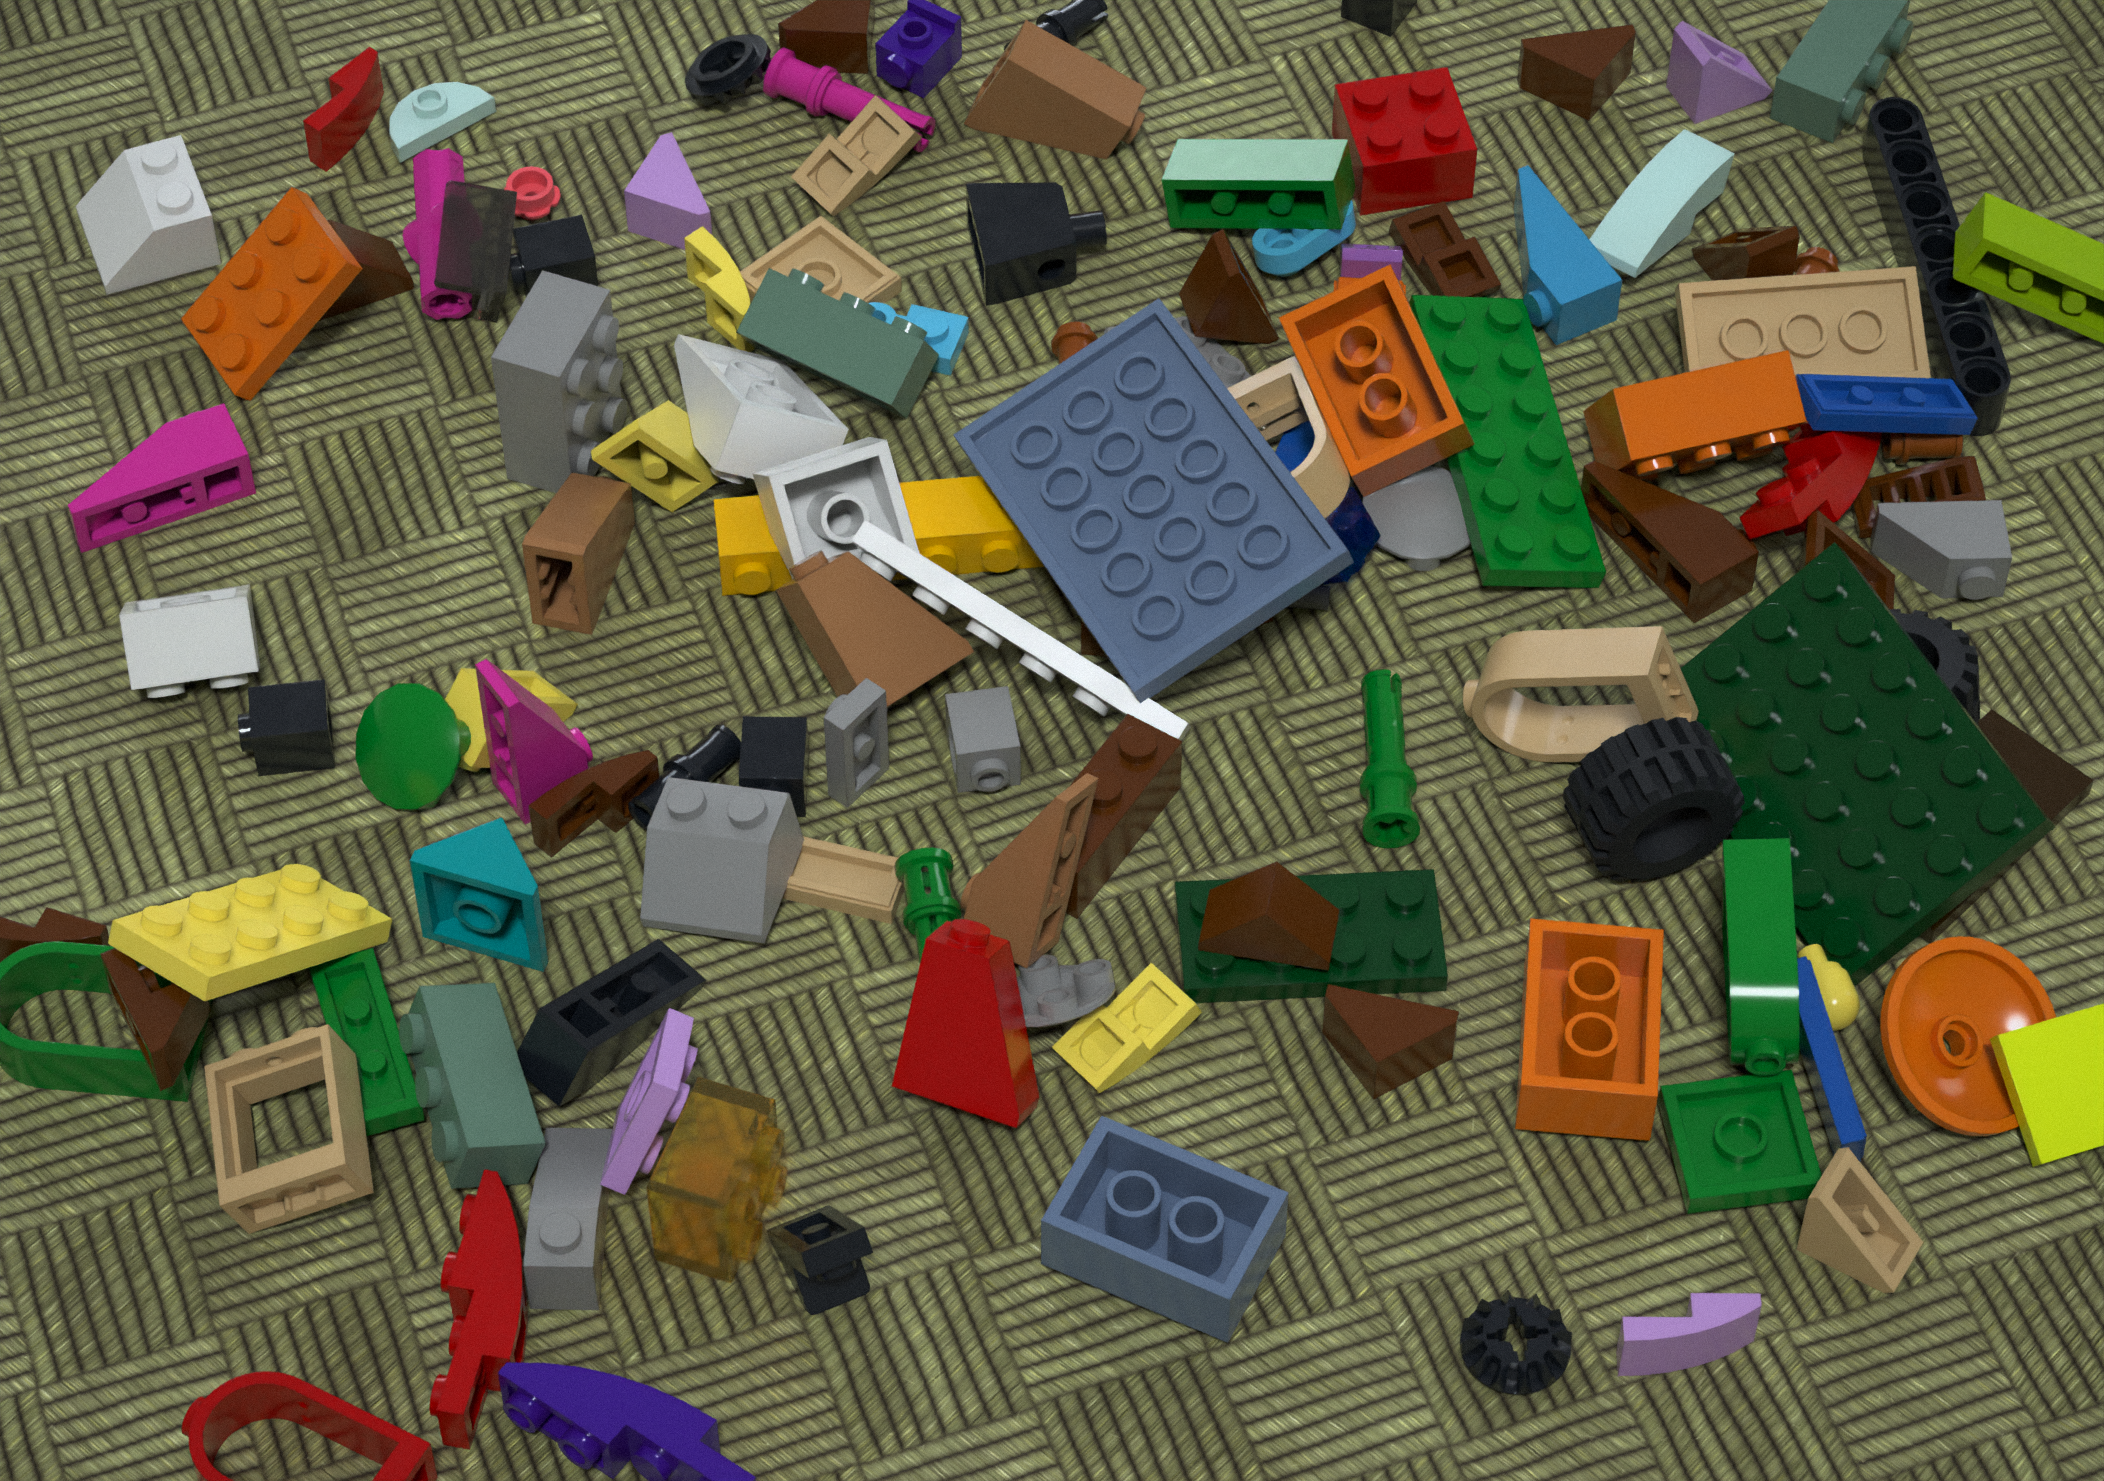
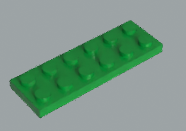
(1519, 476)

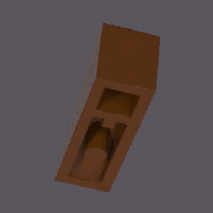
(1673, 540)

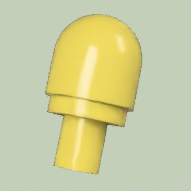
(1835, 987)

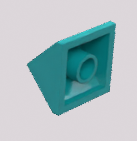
(480, 896)

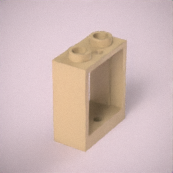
(303, 1182)

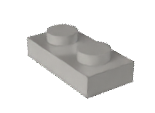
(856, 741)

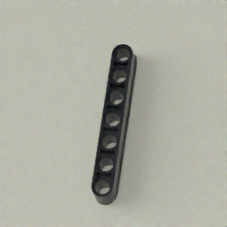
(1922, 235)

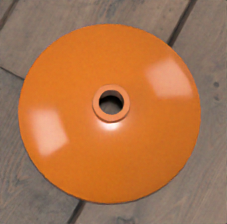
(1966, 995)

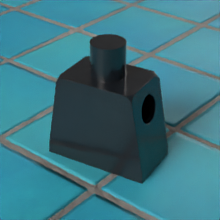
(1026, 237)

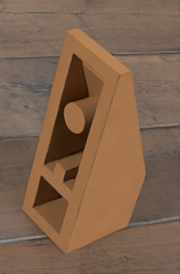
(1031, 880)

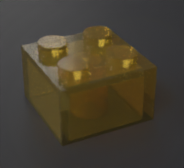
(716, 1180)

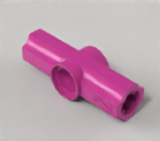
(421, 235)

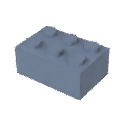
(1164, 1228)

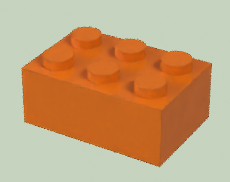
(1376, 381)
(1697, 417)
(1590, 1029)

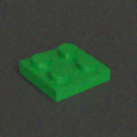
(1739, 1141)

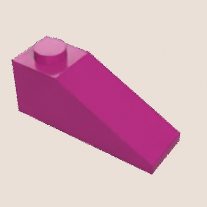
(168, 477)
(525, 740)

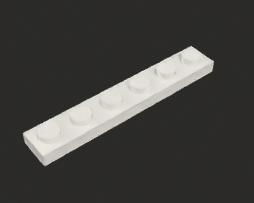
(994, 623)

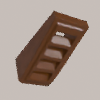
(1938, 479)

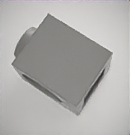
(983, 739)

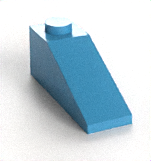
(1562, 272)

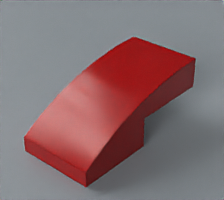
(346, 117)

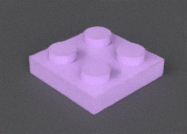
(652, 1097)

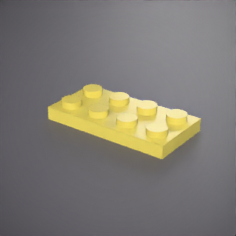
(250, 931)

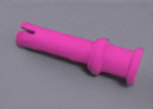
(826, 93)

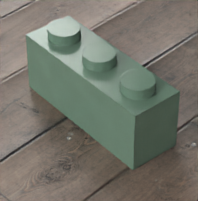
(1838, 63)
(839, 340)
(471, 1084)

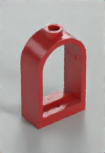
(286, 1397)

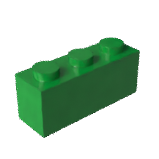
(1259, 183)

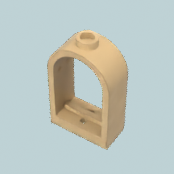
(1287, 401)
(1574, 658)

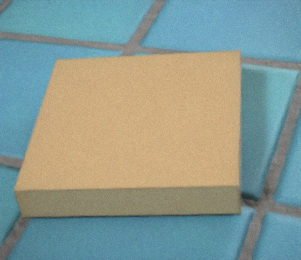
(830, 258)

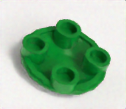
(410, 746)

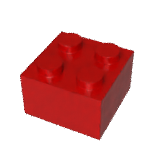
(1405, 140)

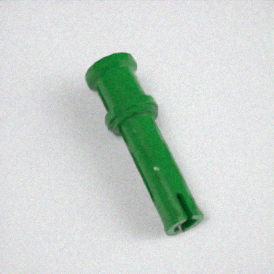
(1387, 780)
(926, 911)

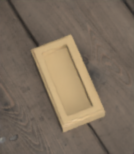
(845, 880)

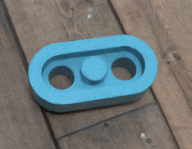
(1289, 250)

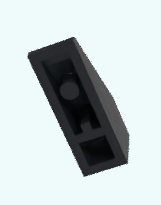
(604, 1021)

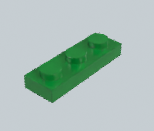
(360, 1012)

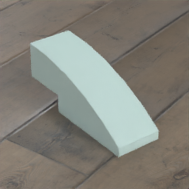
(1662, 203)

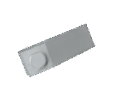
(567, 1221)

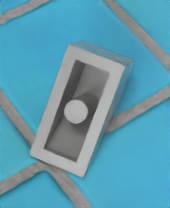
(1946, 545)

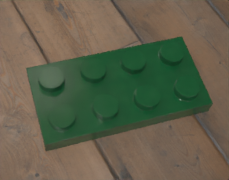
(1382, 943)

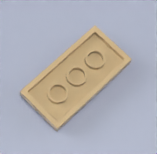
(1826, 321)

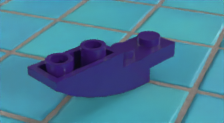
(613, 1419)

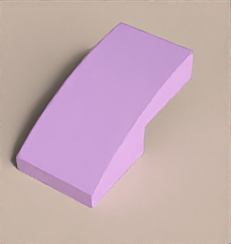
(1712, 1329)

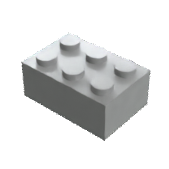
(558, 382)

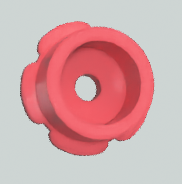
(534, 192)

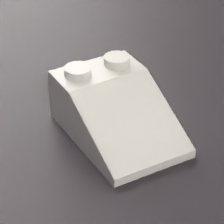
(750, 410)

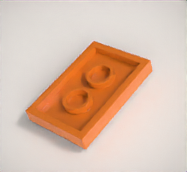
(271, 294)

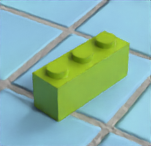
(2032, 264)

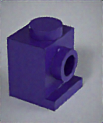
(919, 47)

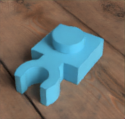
(944, 331)

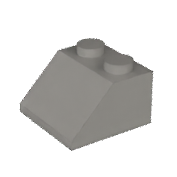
(718, 859)

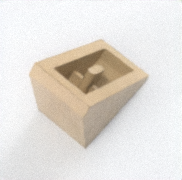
(1857, 1226)

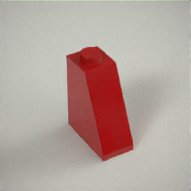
(968, 1027)

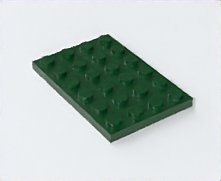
(1858, 762)

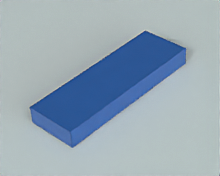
(1884, 404)
(1826, 1067)

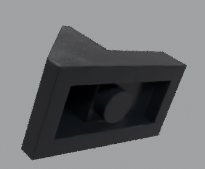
(823, 1258)

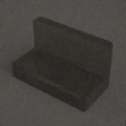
(476, 244)

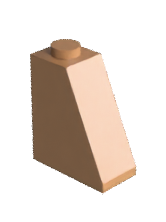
(1057, 97)
(577, 550)
(867, 627)

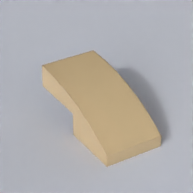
(856, 160)

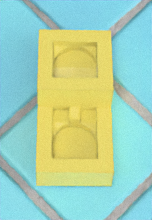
(721, 281)
(1129, 1031)

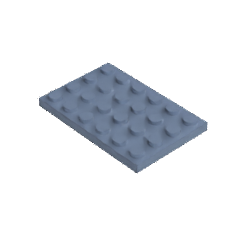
(1152, 500)

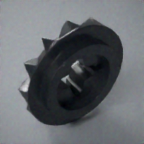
(728, 68)
(1497, 1363)

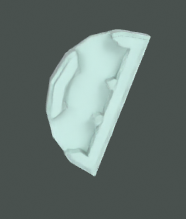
(436, 114)

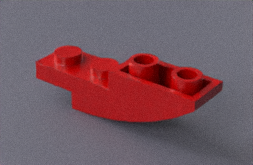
(1821, 475)
(487, 1309)

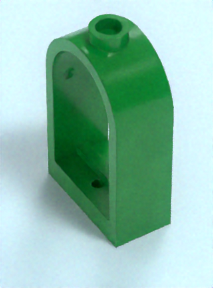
(1760, 954)
(75, 1066)

